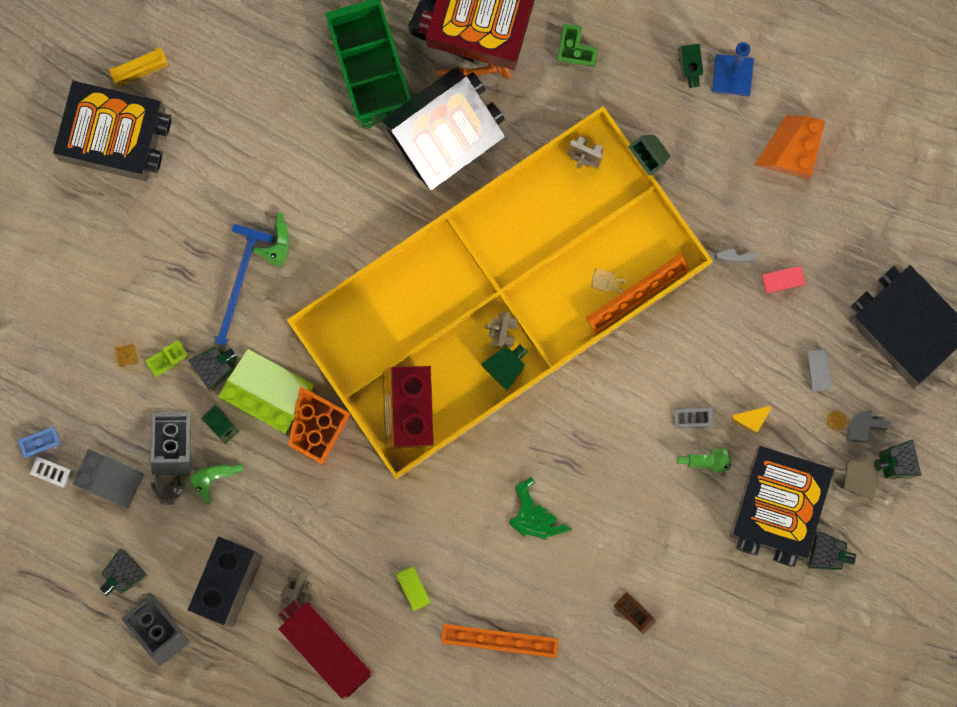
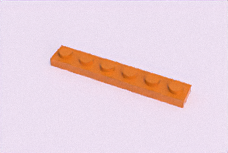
(637, 293)
(499, 640)

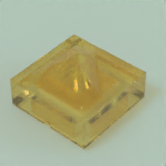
(126, 355)

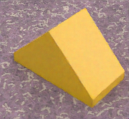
(752, 419)

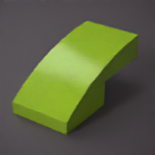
(166, 359)
(413, 588)

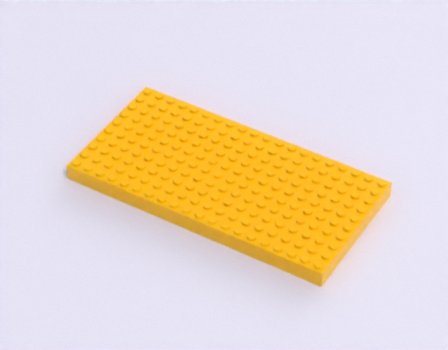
(510, 248)

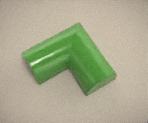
(571, 51)

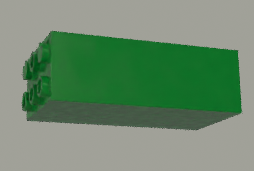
(368, 61)

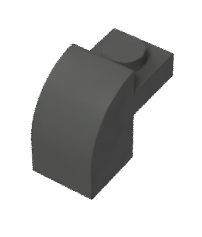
(859, 426)

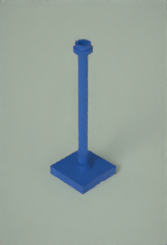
(734, 73)
(252, 238)

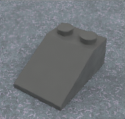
(171, 444)
(108, 478)
(155, 630)

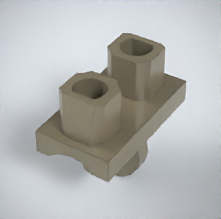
(585, 155)
(498, 330)
(299, 578)

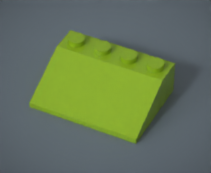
(264, 391)

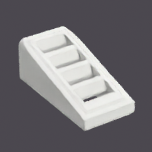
(65, 478)

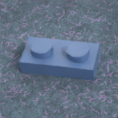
(39, 442)

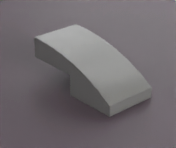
(730, 257)
(819, 370)

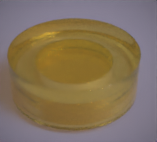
(836, 420)

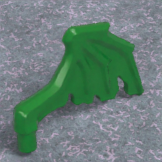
(533, 519)

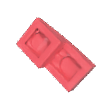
(783, 279)

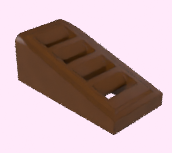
(646, 625)

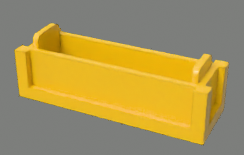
(138, 67)

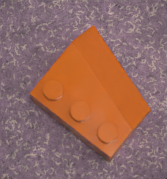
(793, 146)
(316, 426)

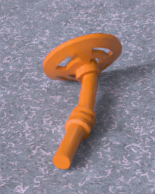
(478, 71)

